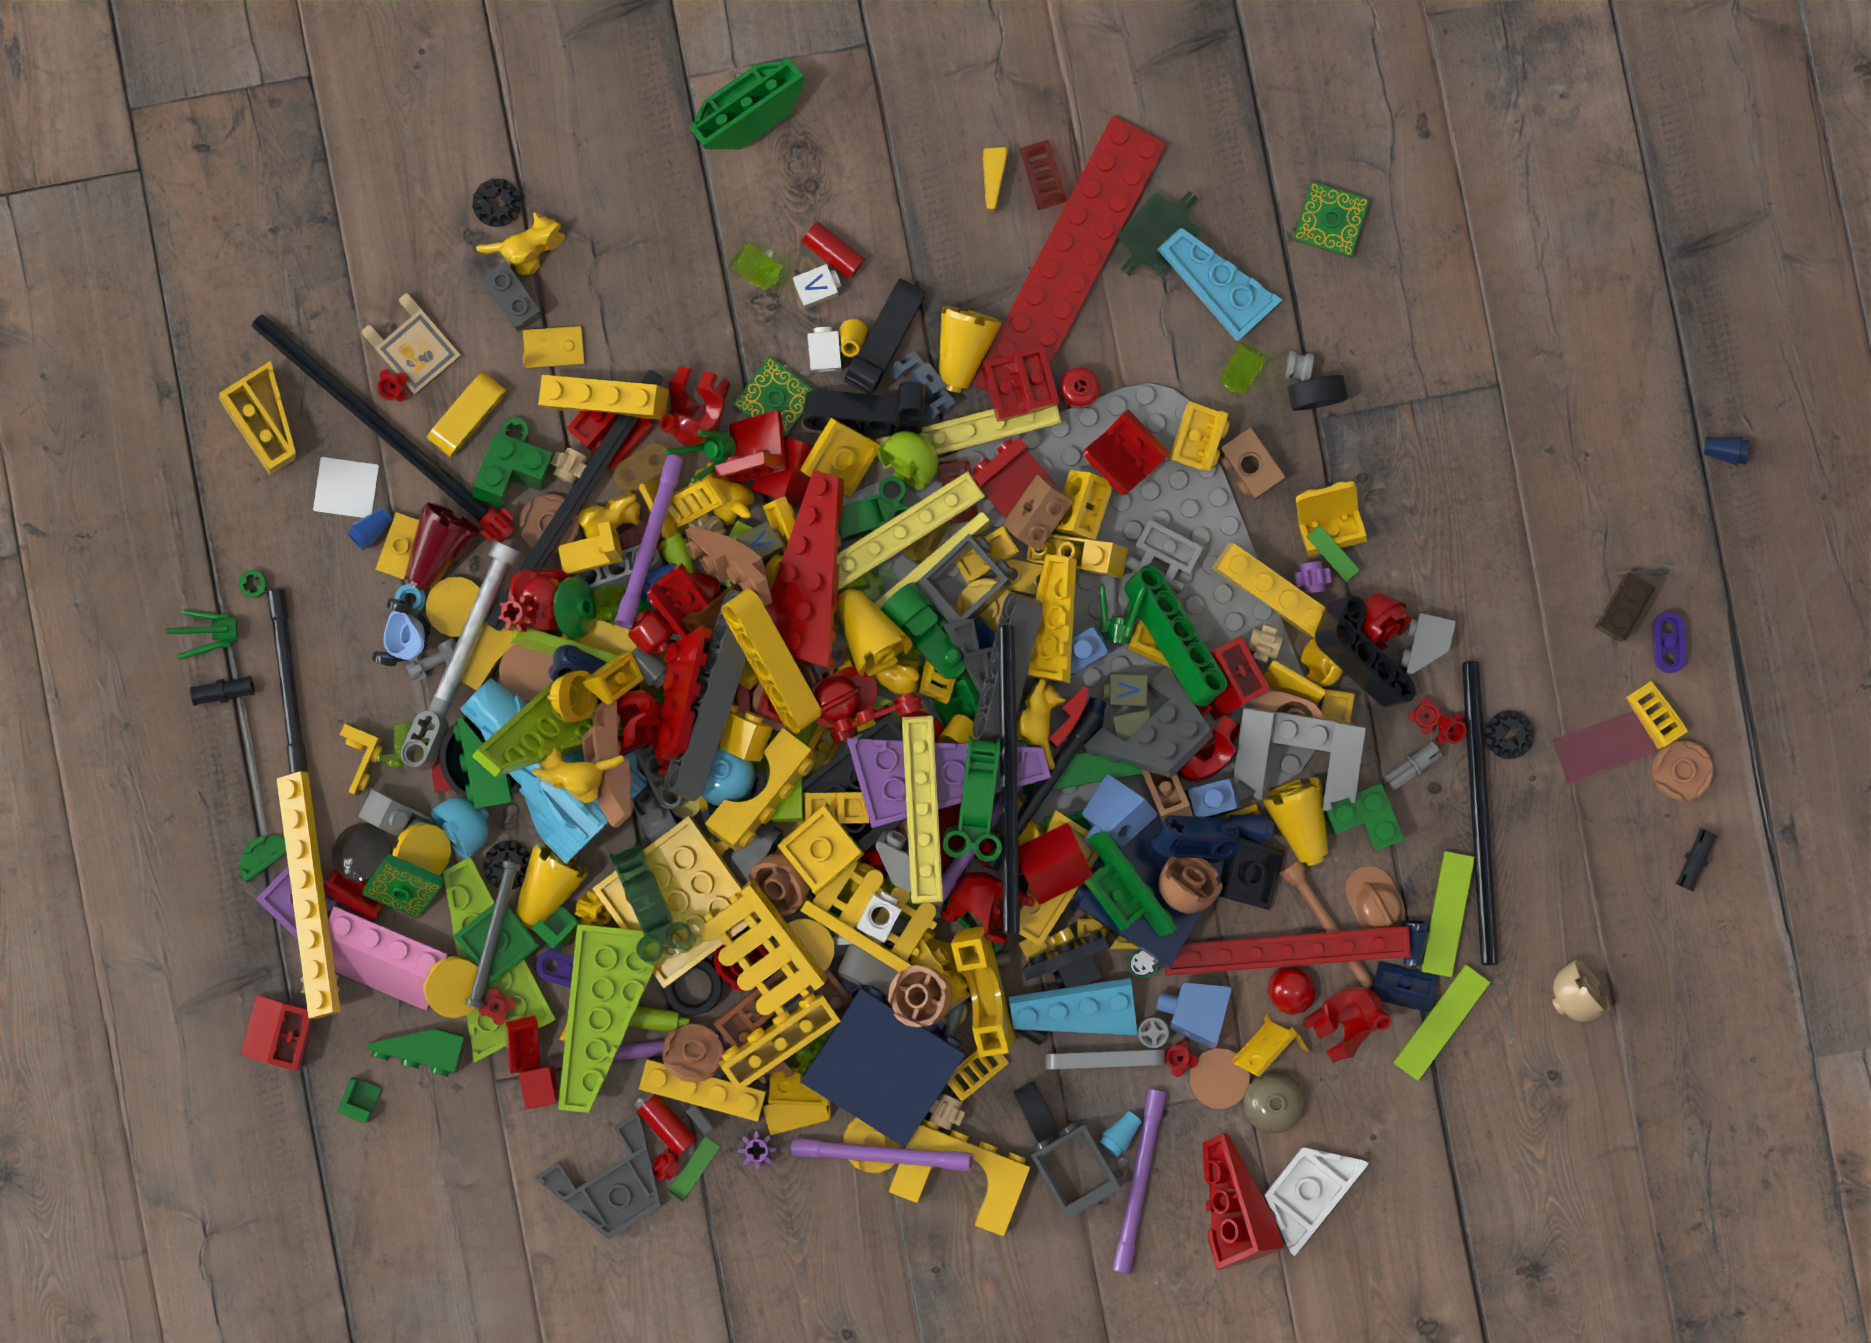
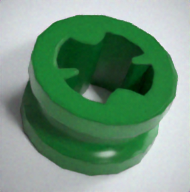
(516, 422)
(243, 580)

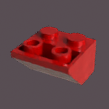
(1242, 676)
(278, 1033)

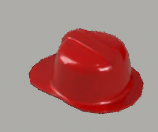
(844, 695)

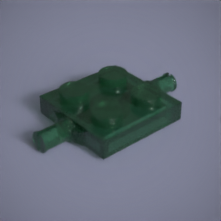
(1152, 227)

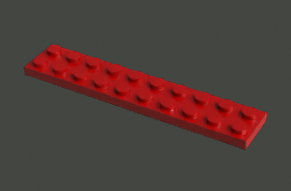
(1078, 243)

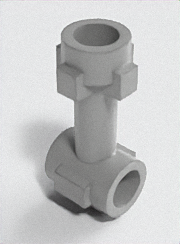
(418, 667)

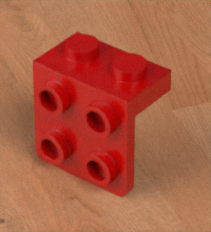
(1126, 453)
(1008, 475)

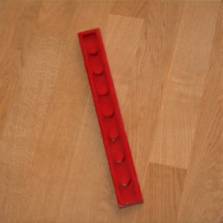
(1291, 950)

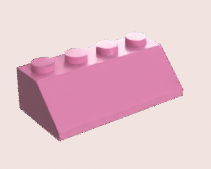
(381, 956)

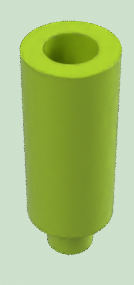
(657, 1019)

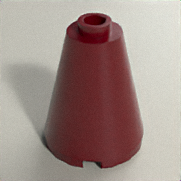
(437, 544)

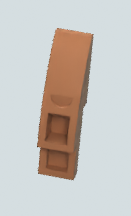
(729, 560)
(603, 744)

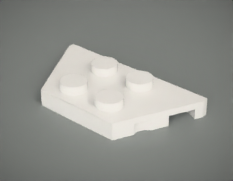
(1309, 1192)

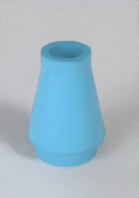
(1120, 1134)

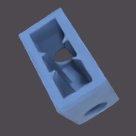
(1088, 649)
(1213, 798)
(1117, 812)
(1197, 1011)

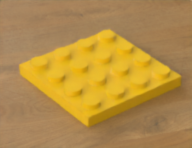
(692, 884)

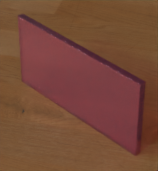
(1603, 746)

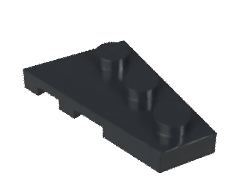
(1069, 952)

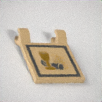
(414, 347)

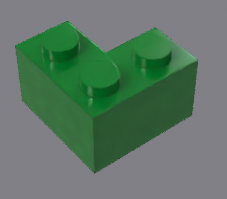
(508, 462)
(1370, 810)

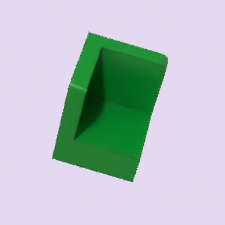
(557, 929)
(359, 1100)

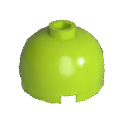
(911, 458)

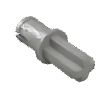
(1412, 766)

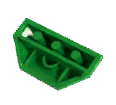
(748, 105)

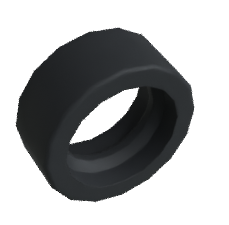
(1317, 392)
(708, 1004)
(1036, 1111)

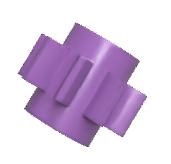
(1312, 577)
(750, 1156)

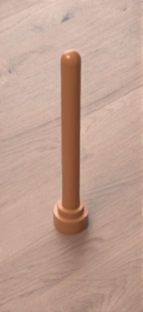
(1296, 876)

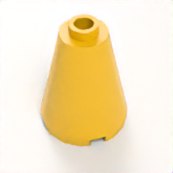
(964, 345)
(870, 633)
(1300, 818)
(547, 885)

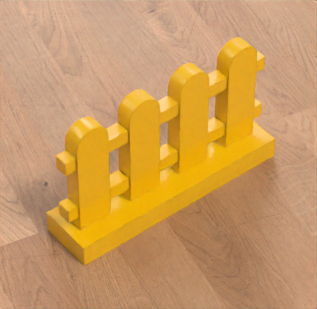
(851, 912)
(759, 933)

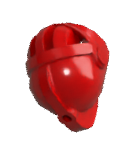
(541, 587)

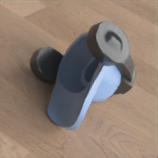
(404, 634)

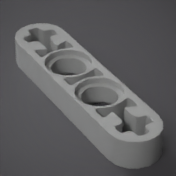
(1105, 1059)

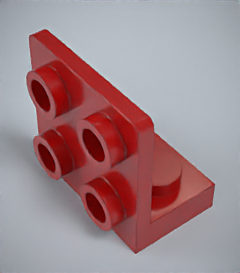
(758, 448)

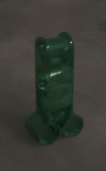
(649, 906)

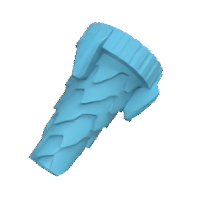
(557, 816)

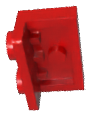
(676, 596)

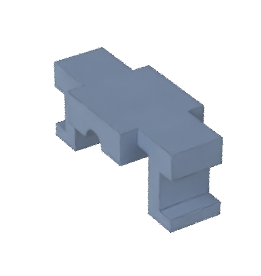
(927, 376)

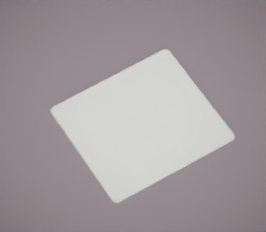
(345, 487)

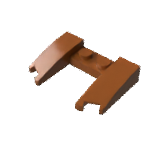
(744, 1019)

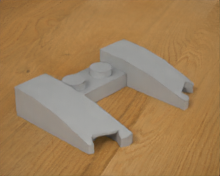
(1266, 726)

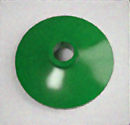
(574, 607)

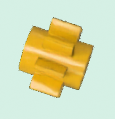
(592, 910)

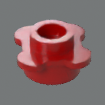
(386, 389)
(1417, 715)
(1456, 733)
(505, 1005)
(1172, 1055)
(665, 1165)

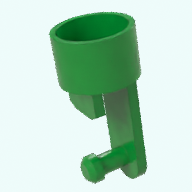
(914, 615)

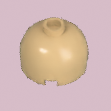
(1578, 993)

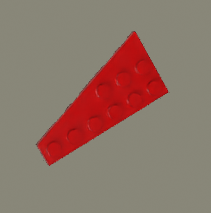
(809, 574)

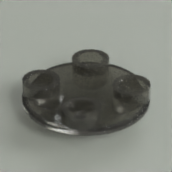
(360, 851)

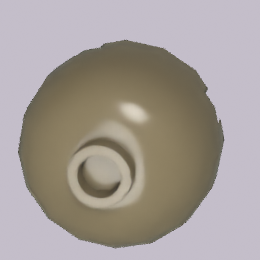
(1273, 1102)

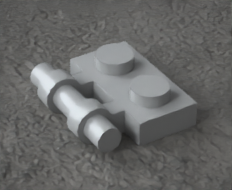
(1168, 547)

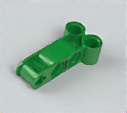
(872, 511)
(977, 802)

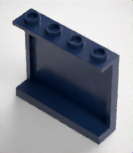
(1148, 867)
(883, 1067)

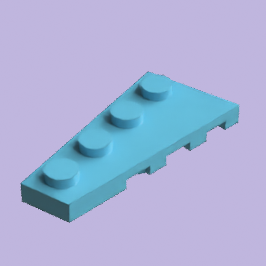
(1225, 291)
(1080, 1009)

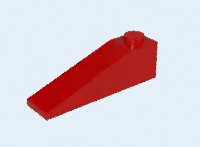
(1239, 1215)

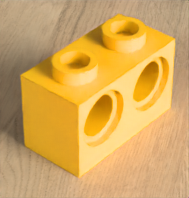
(1089, 505)

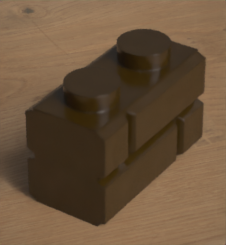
(1625, 607)

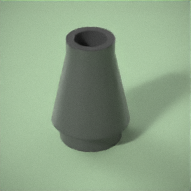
(651, 667)

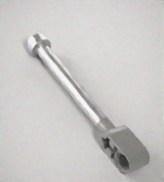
(502, 559)

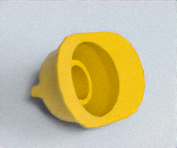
(571, 697)

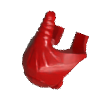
(686, 416)
(641, 722)
(1214, 753)
(983, 897)
(1358, 1011)

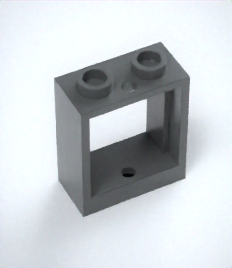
(939, 598)
(1089, 1198)

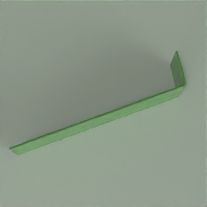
(1333, 553)
(693, 1169)

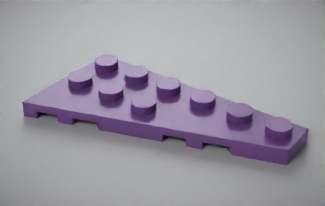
(882, 775)

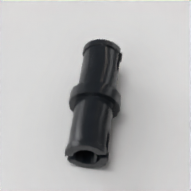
(222, 691)
(1696, 859)

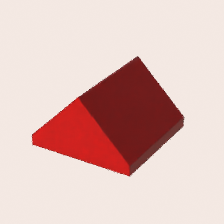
(789, 482)
(1053, 863)

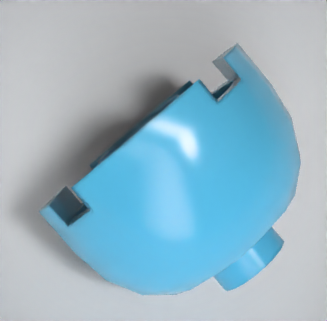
(729, 779)
(462, 825)

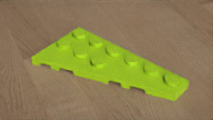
(532, 736)
(467, 900)
(602, 1002)

